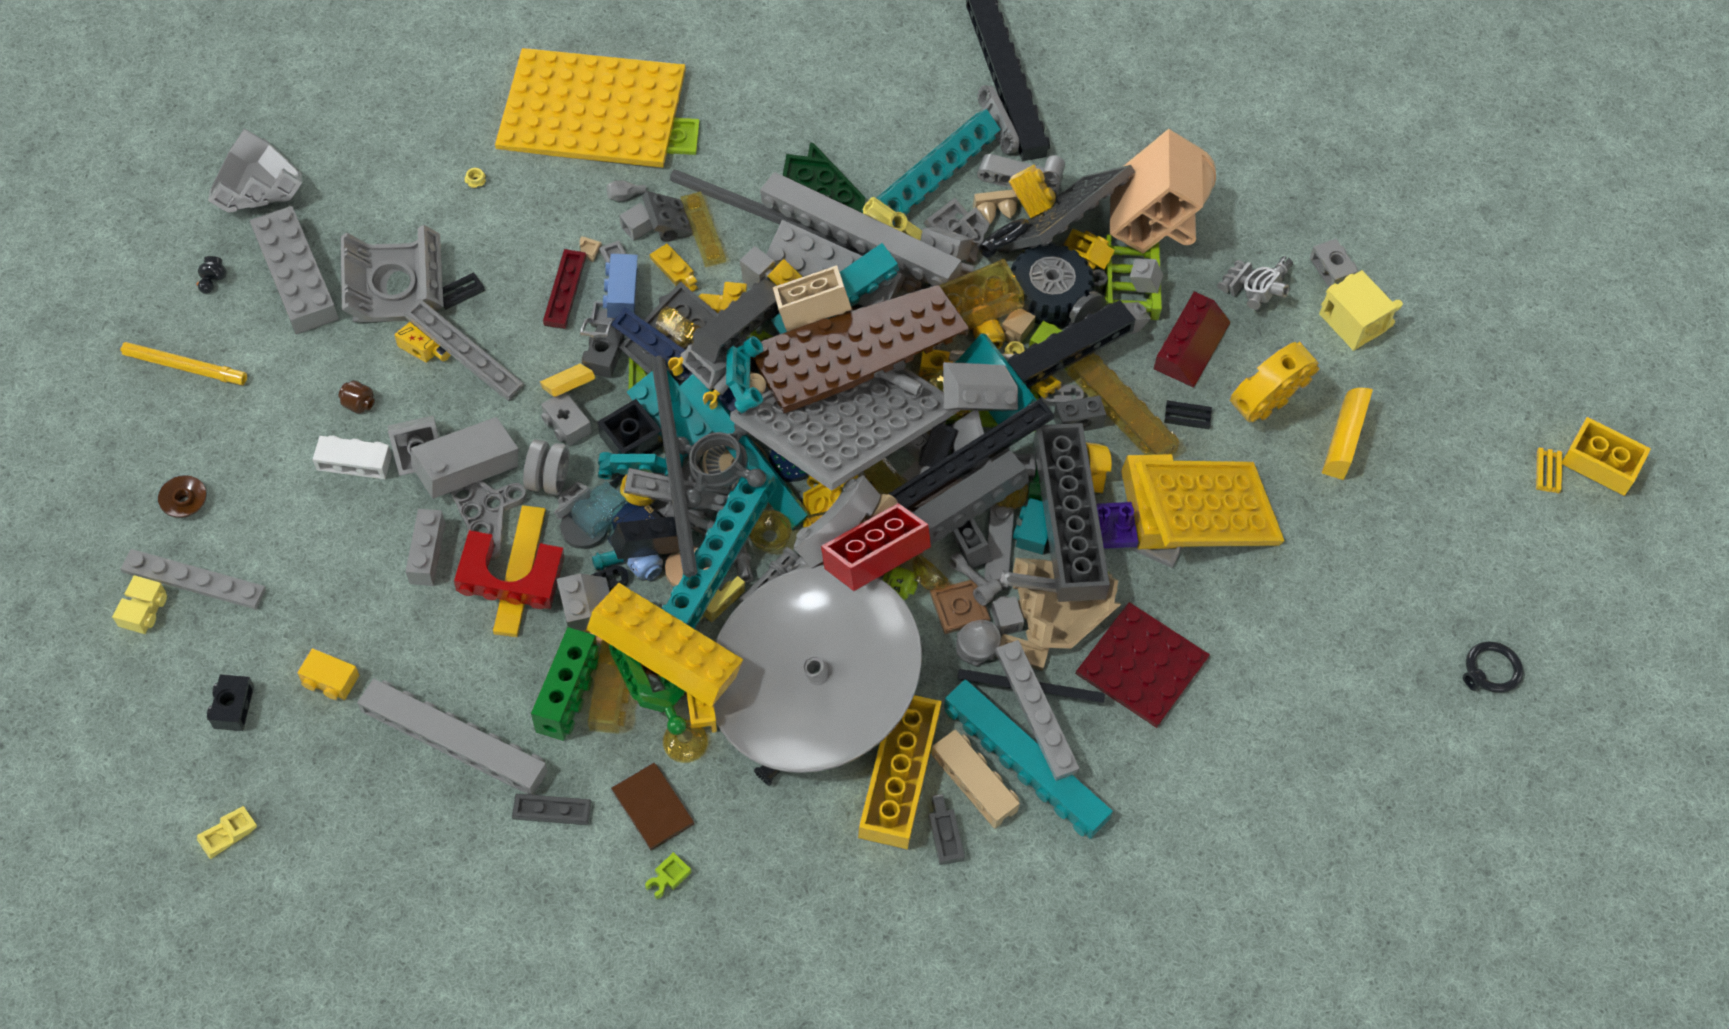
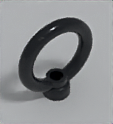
(994, 241)
(1478, 677)

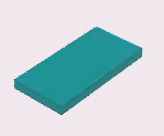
(985, 352)

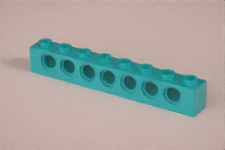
(985, 129)
(720, 560)

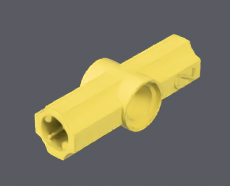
(884, 214)

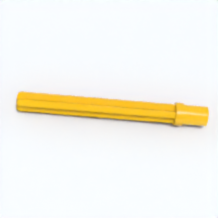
(224, 373)

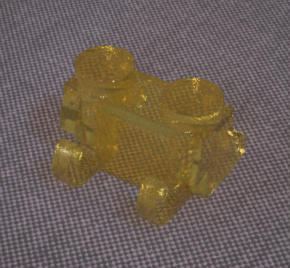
(674, 323)

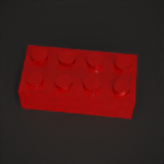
(876, 546)

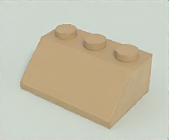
(811, 298)

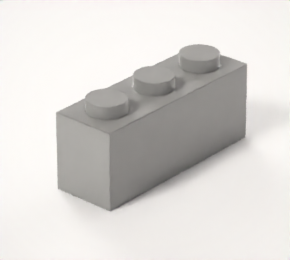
(425, 547)

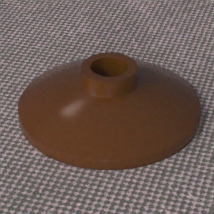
(179, 488)

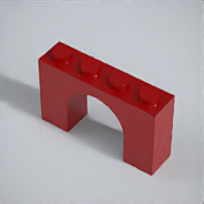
(534, 589)

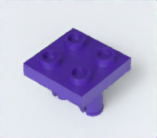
(1117, 525)

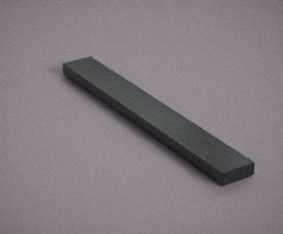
(973, 455)

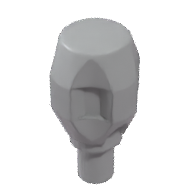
(623, 190)

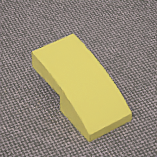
(226, 833)

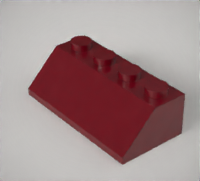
(1192, 340)

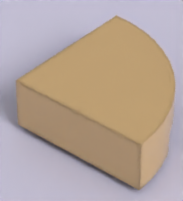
(590, 246)

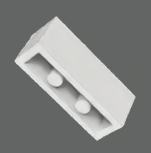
(352, 457)

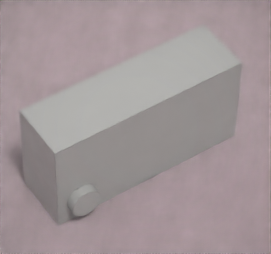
(464, 457)

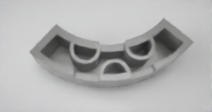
(850, 508)

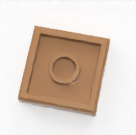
(957, 606)

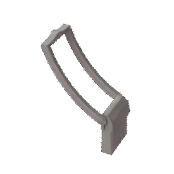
(598, 317)

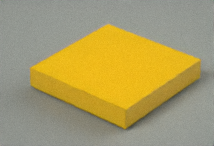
(567, 380)

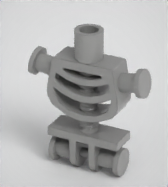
(1258, 284)

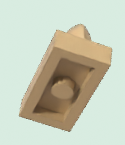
(988, 202)

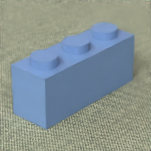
(621, 284)

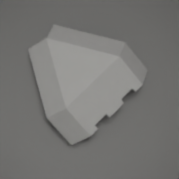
(253, 175)

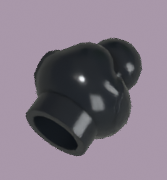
(210, 271)

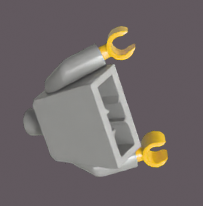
(710, 374)

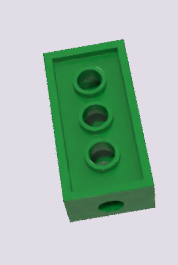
(566, 684)

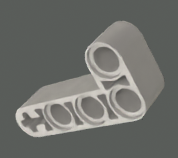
(999, 170)

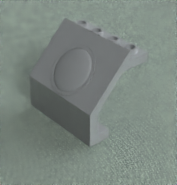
(369, 266)

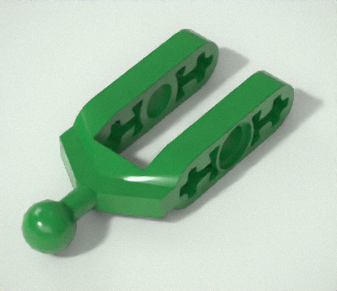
(642, 692)

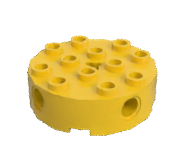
(1275, 382)

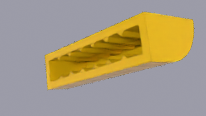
(1347, 432)

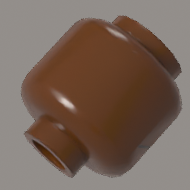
(356, 396)

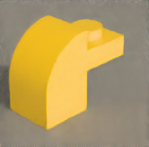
(1100, 463)

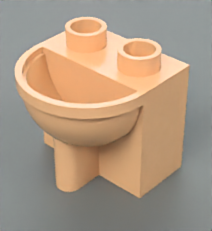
(1163, 193)

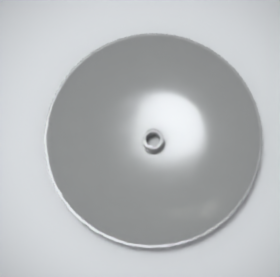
(865, 678)

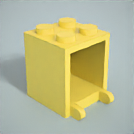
(1358, 310)

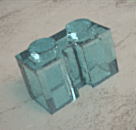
(597, 511)

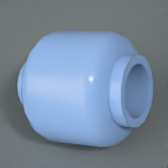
(646, 567)

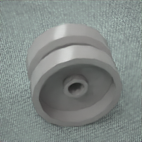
(546, 467)

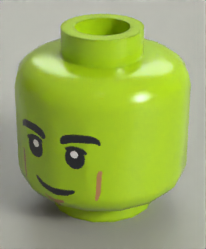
(901, 581)

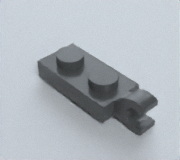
(945, 832)

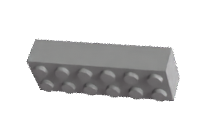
(812, 254)
(294, 270)

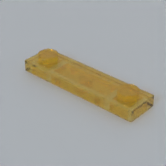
(703, 229)

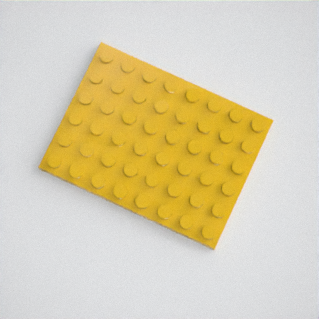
(591, 107)

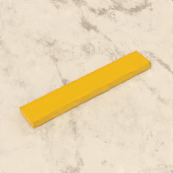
(520, 564)

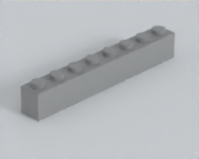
(453, 737)

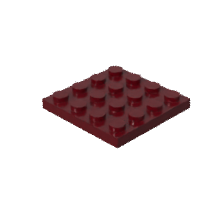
(1142, 664)

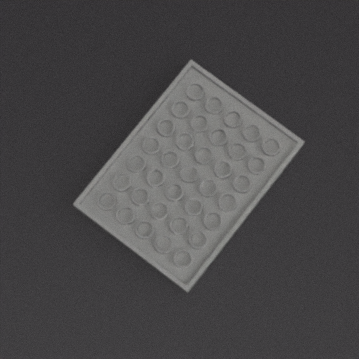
(847, 430)

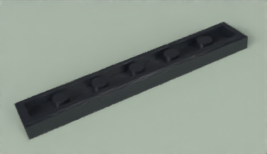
(1050, 689)

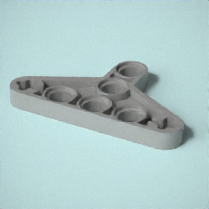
(488, 517)

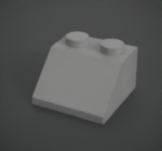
(408, 435)
(580, 596)

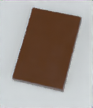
(652, 806)

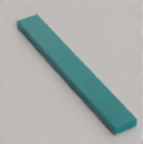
(719, 421)

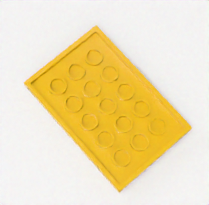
(1209, 503)

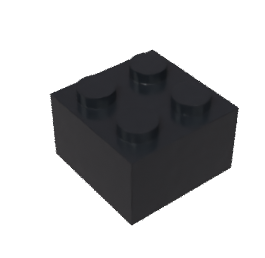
(630, 430)

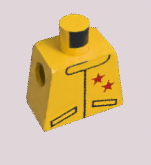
(419, 344)

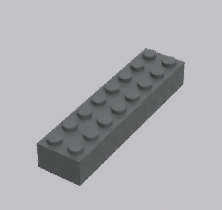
(1071, 513)

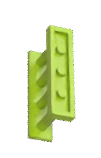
(1152, 304)

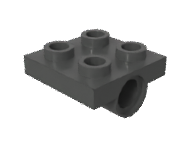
(667, 216)

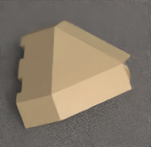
(1054, 622)

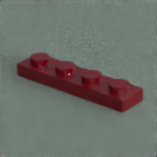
(564, 289)

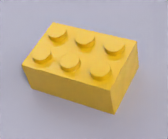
(1606, 456)

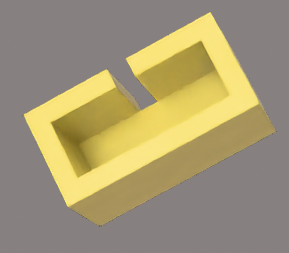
(141, 610)

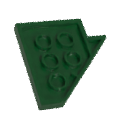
(823, 177)

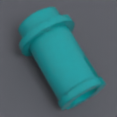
(605, 559)

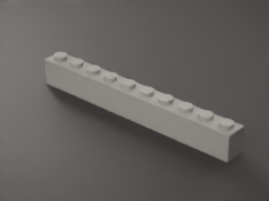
(858, 229)

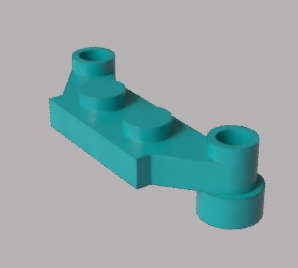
(739, 374)
(620, 463)

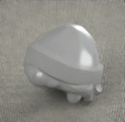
(977, 642)

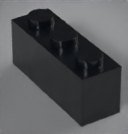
(645, 538)

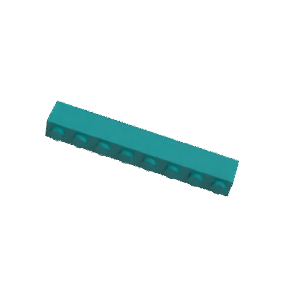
(1025, 757)

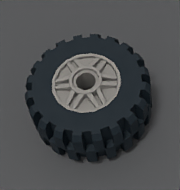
(1052, 282)

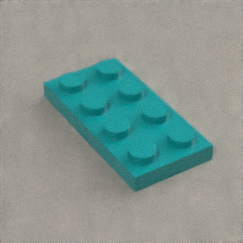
(686, 418)

